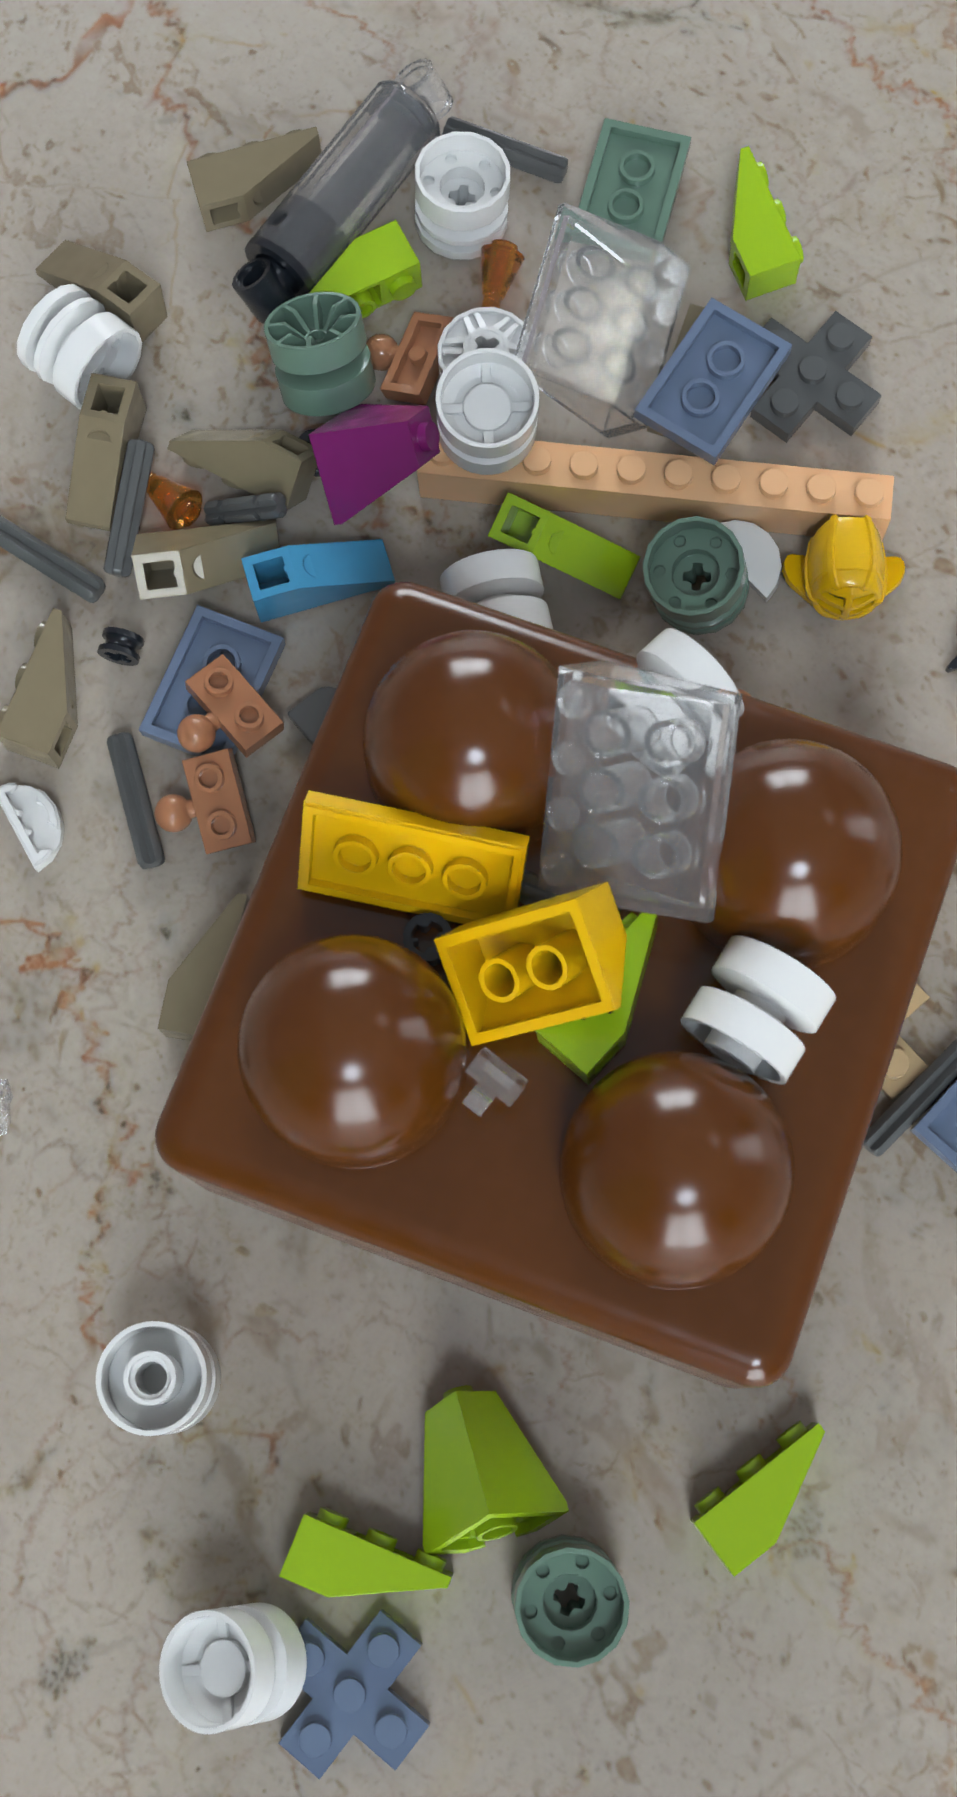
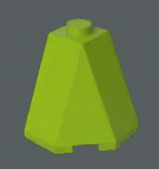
(481, 1475)

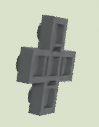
(818, 380)

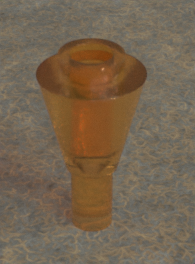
(499, 268)
(176, 502)

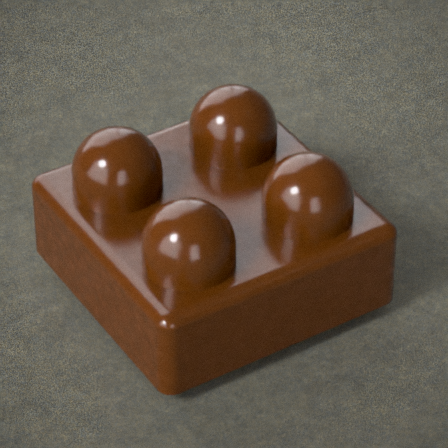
(672, 1189)

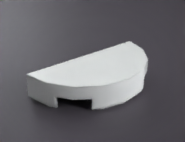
(760, 555)
(35, 822)

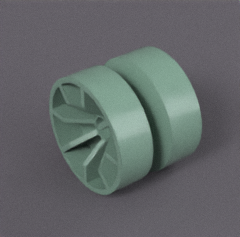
(320, 353)

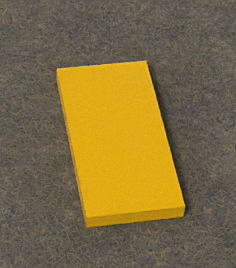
(408, 860)

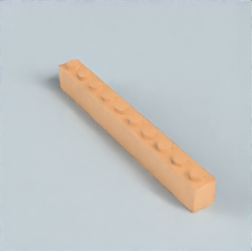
(669, 487)

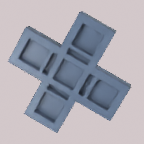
(355, 1696)

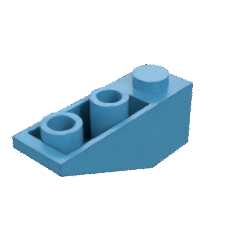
(315, 575)

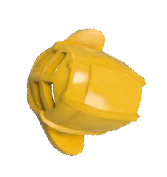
(846, 562)

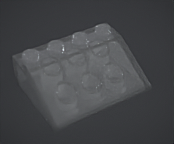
(601, 318)
(638, 788)

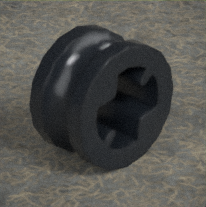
(120, 646)
(423, 923)

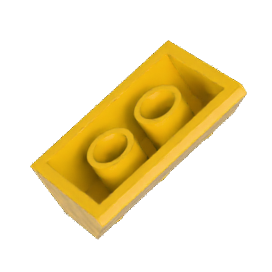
(537, 964)

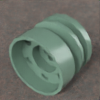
(681, 554)
(585, 1627)

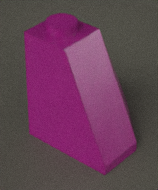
(370, 452)

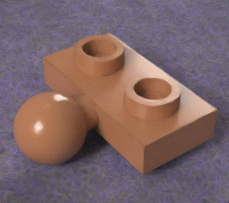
(413, 363)
(230, 706)
(215, 802)

